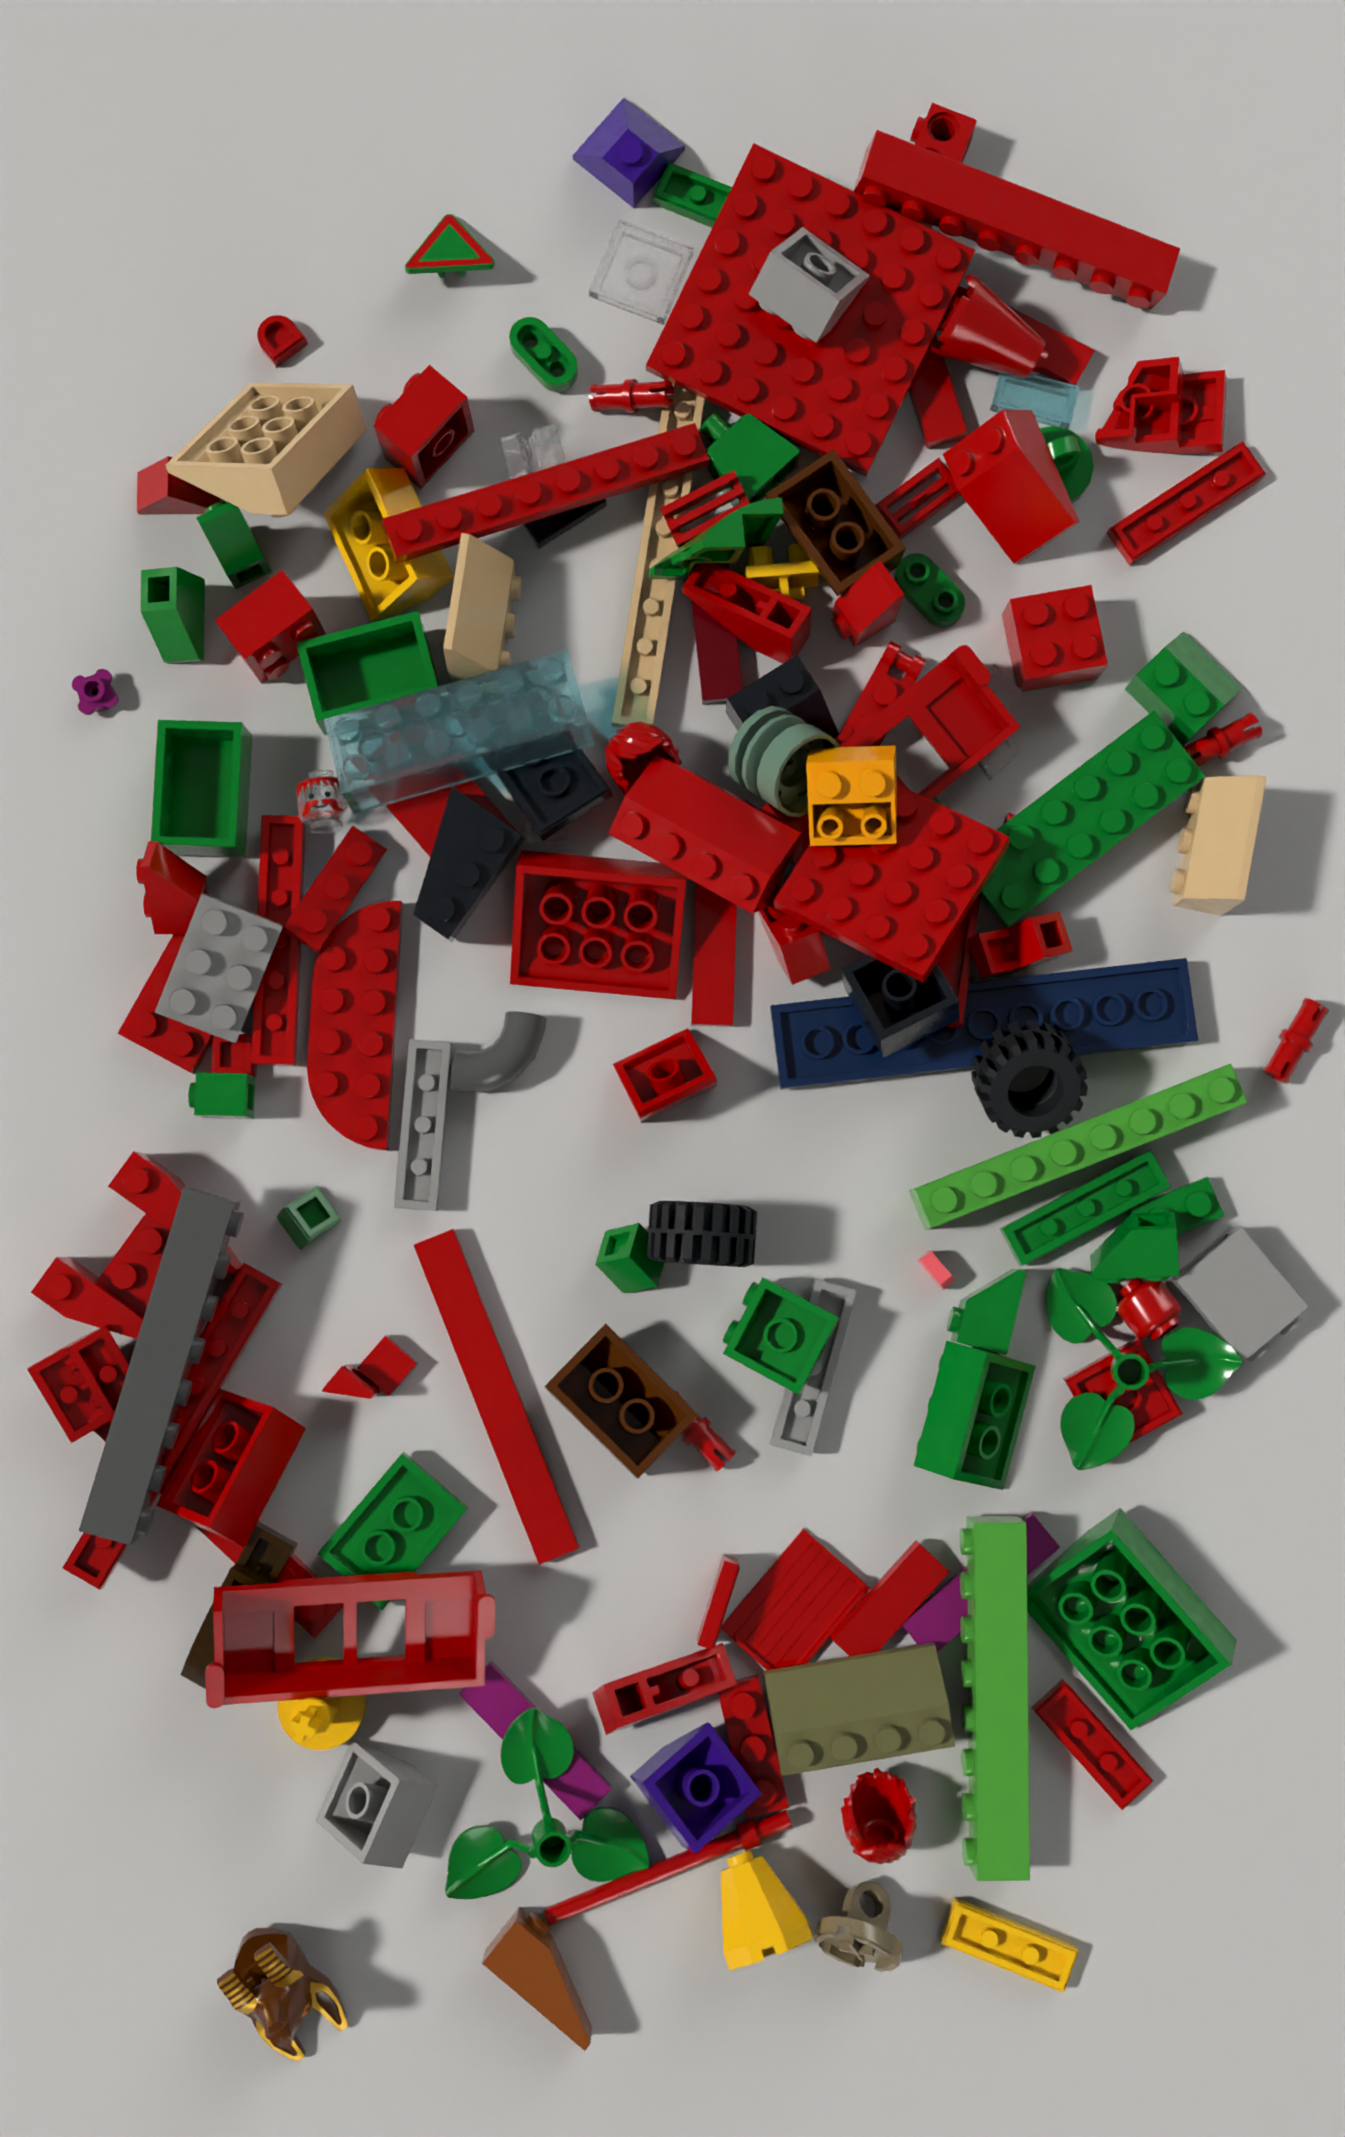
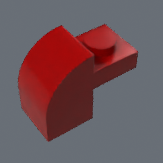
(1020, 945)

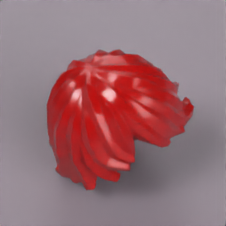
(634, 749)
(879, 1817)

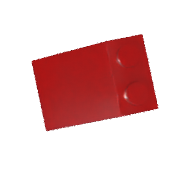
(1012, 483)

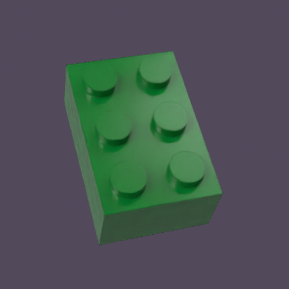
(366, 665)
(202, 787)

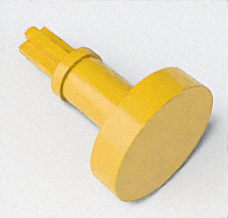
(322, 1721)

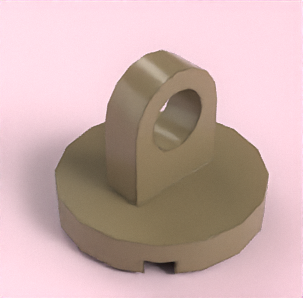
(861, 1938)

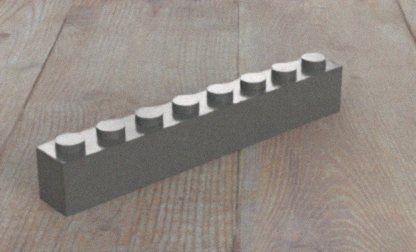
(160, 1367)

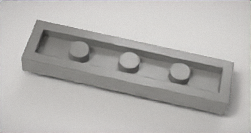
(423, 1125)
(802, 1414)

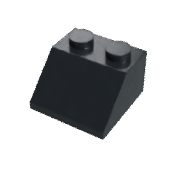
(784, 687)

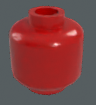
(1149, 1309)

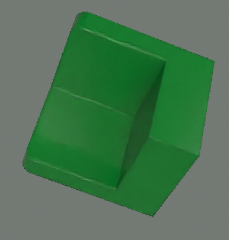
(626, 1261)

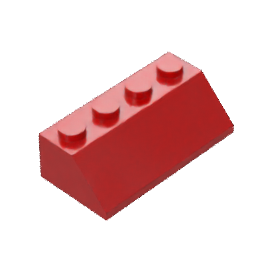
(706, 833)

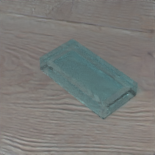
(1047, 398)

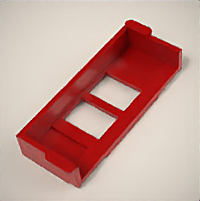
(950, 710)
(254, 1637)

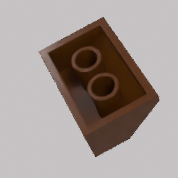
(836, 522)
(621, 1401)

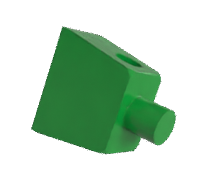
(751, 450)

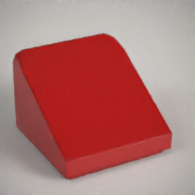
(351, 1383)

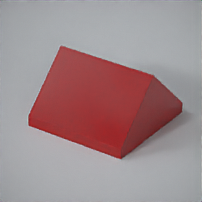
(665, 1075)

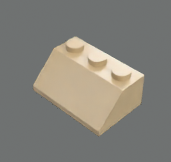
(480, 610)
(1217, 843)

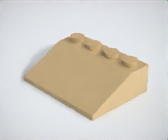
(272, 445)

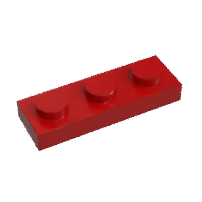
(334, 889)
(753, 1743)

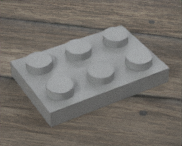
(218, 968)

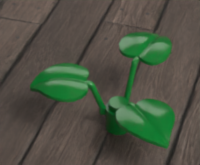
(1095, 1428)
(603, 1851)

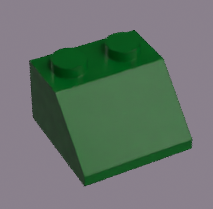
(1183, 687)

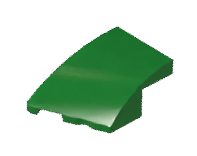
(723, 540)

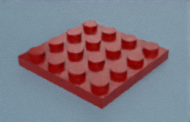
(902, 896)

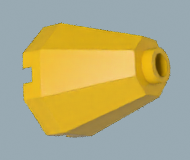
(758, 1912)

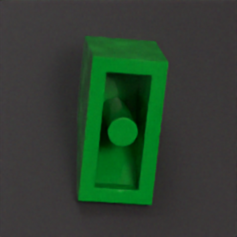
(988, 1314)

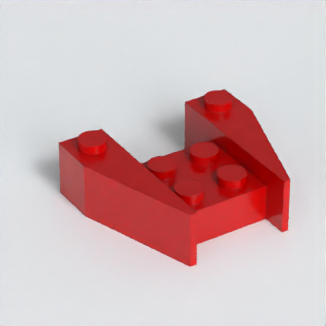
(126, 1284)

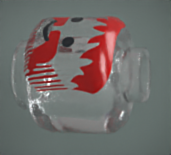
(321, 803)

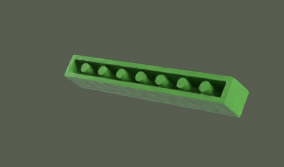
(1078, 1146)
(996, 1698)

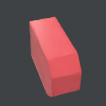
(936, 1270)

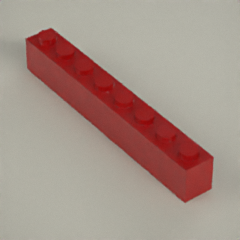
(1015, 221)

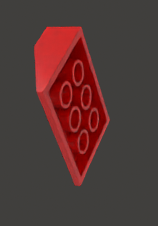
(597, 924)

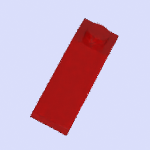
(751, 611)
(663, 1688)

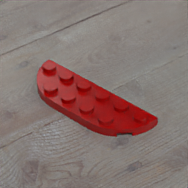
(356, 1023)

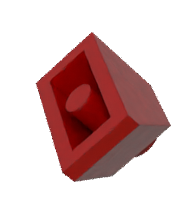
(867, 605)

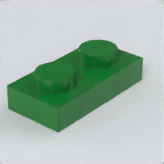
(1192, 1204)

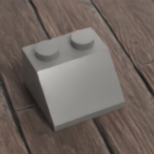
(807, 284)
(376, 1805)

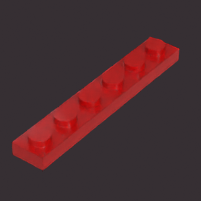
(278, 895)

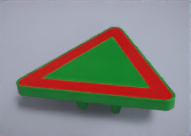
(449, 250)

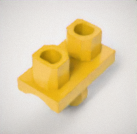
(783, 577)

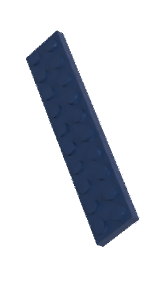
(1092, 1007)

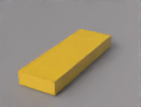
(1008, 1944)

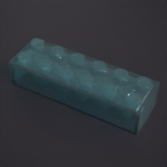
(458, 732)

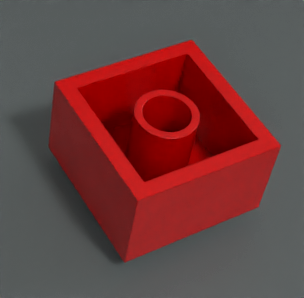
(424, 425)
(268, 625)
(1054, 638)

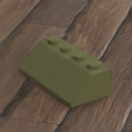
(858, 1709)

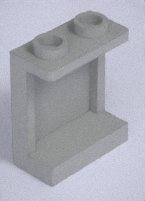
(1240, 1294)

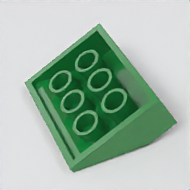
(1128, 1620)

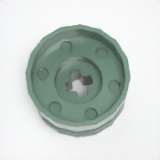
(772, 756)

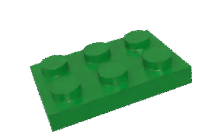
(394, 1524)

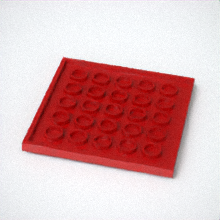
(754, 363)

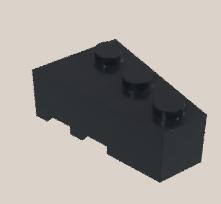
(464, 864)

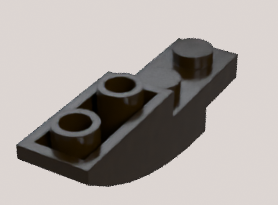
(259, 1563)

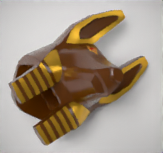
(278, 1989)

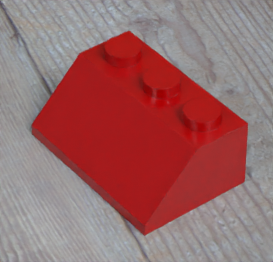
(231, 1466)

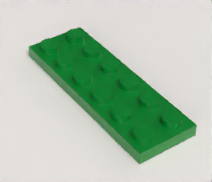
(1088, 815)

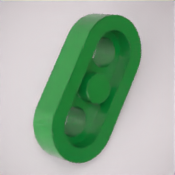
(545, 356)
(925, 591)

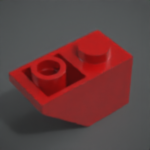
(170, 889)
(794, 943)

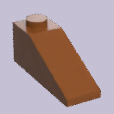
(532, 1966)

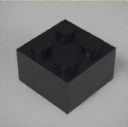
(897, 1005)

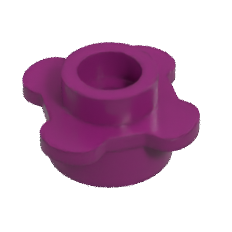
(103, 700)

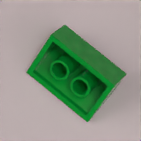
(974, 1416)

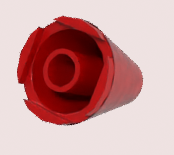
(988, 333)

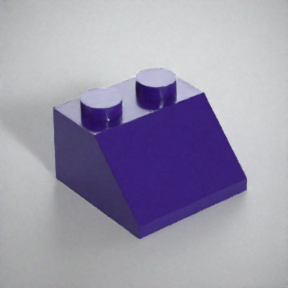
(696, 1786)

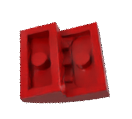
(82, 1382)

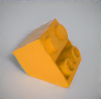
(852, 795)

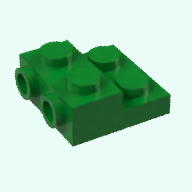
(779, 1334)

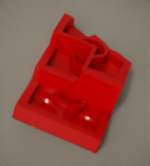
(1168, 410)

